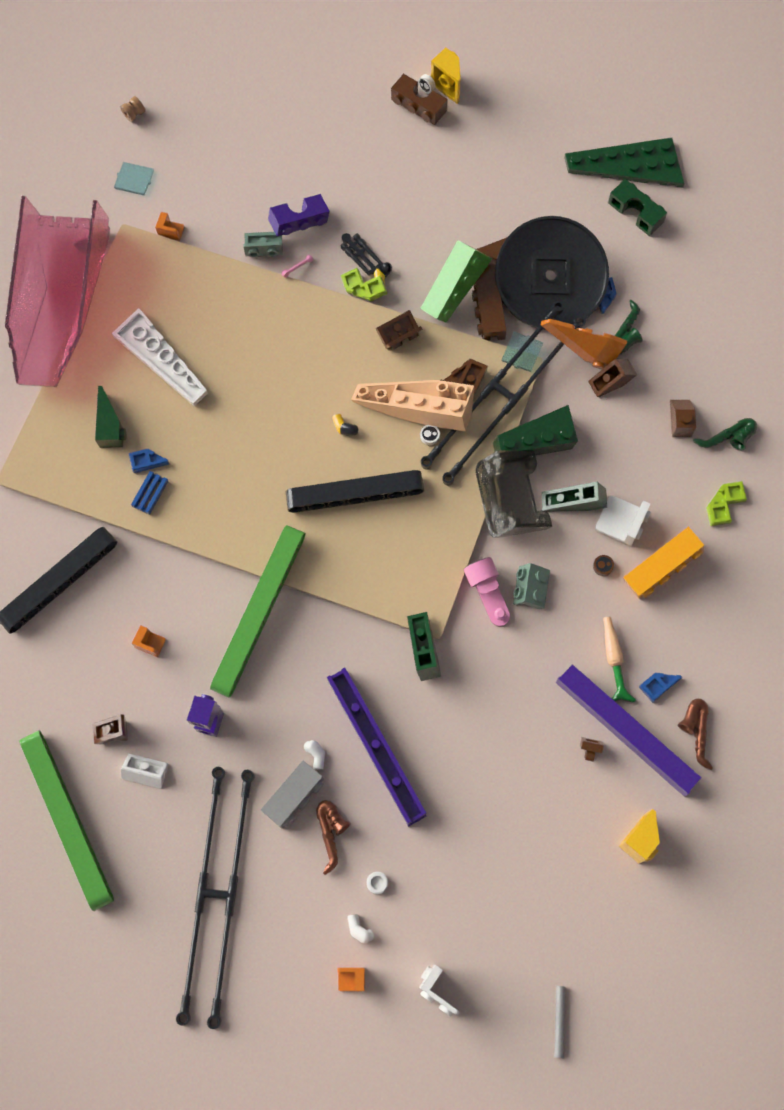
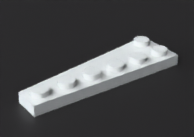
(150, 347)

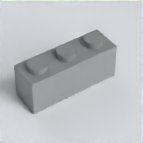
(293, 795)

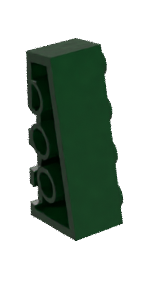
(542, 435)

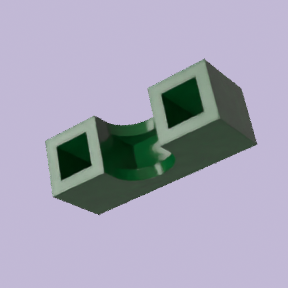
(628, 196)

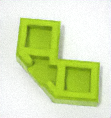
(369, 290)
(718, 507)

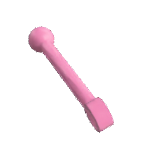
(285, 273)

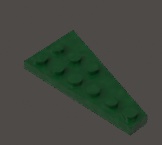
(634, 162)

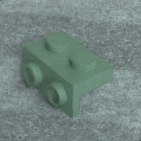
(262, 244)
(531, 586)

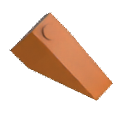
(592, 348)

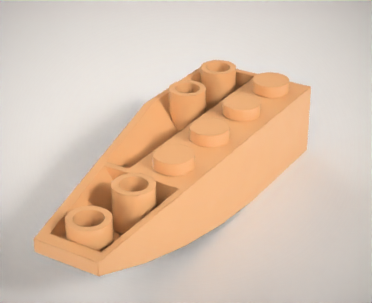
(422, 402)

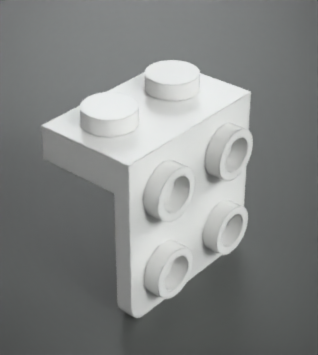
(623, 520)
(430, 976)

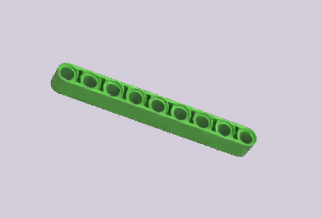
(257, 611)
(66, 821)

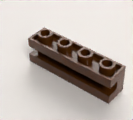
(489, 306)

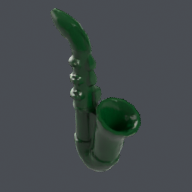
(633, 336)
(740, 431)

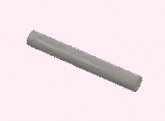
(559, 1022)

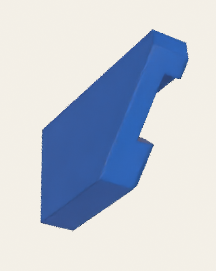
(609, 296)
(146, 460)
(658, 684)

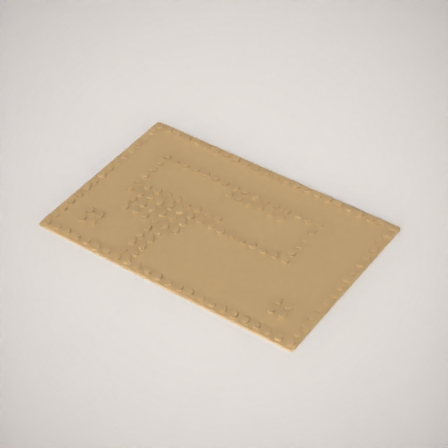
(275, 374)

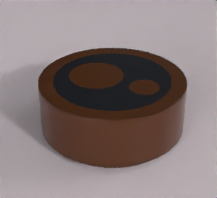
(603, 565)

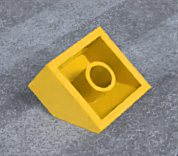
(446, 74)
(642, 839)

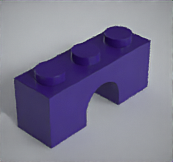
(286, 221)
(205, 715)

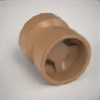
(132, 108)

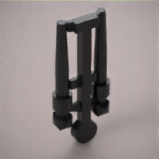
(346, 238)

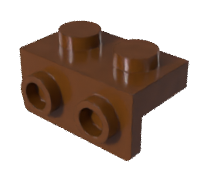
(398, 329)

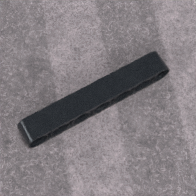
(354, 491)
(57, 580)

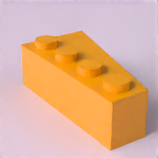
(664, 562)

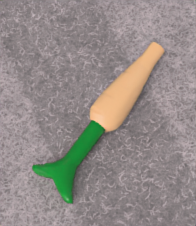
(615, 660)

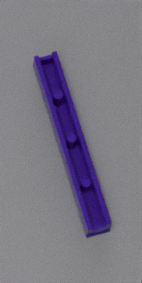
(628, 730)
(377, 747)

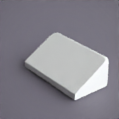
(144, 771)

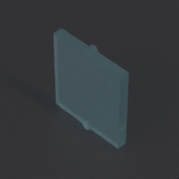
(133, 178)
(528, 357)

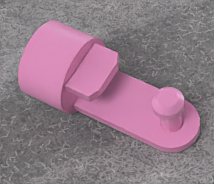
(483, 576)

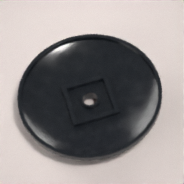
(554, 246)

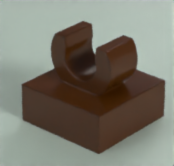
(591, 746)

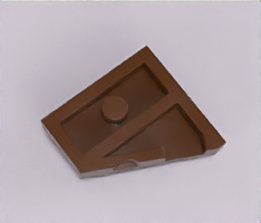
(469, 373)

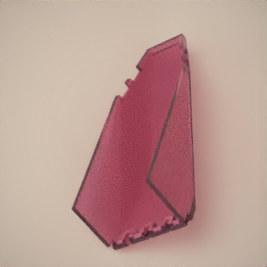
(52, 289)

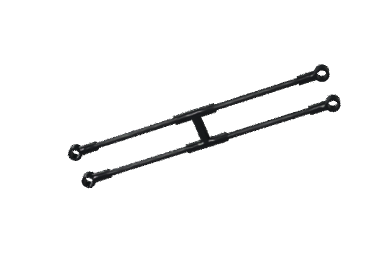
(495, 384)
(229, 896)

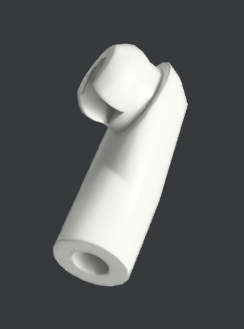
(317, 752)
(359, 932)

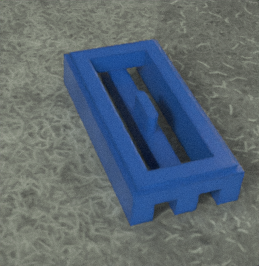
(142, 490)

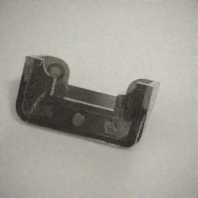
(509, 495)

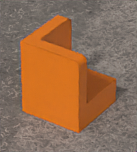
(169, 229)
(148, 641)
(351, 979)

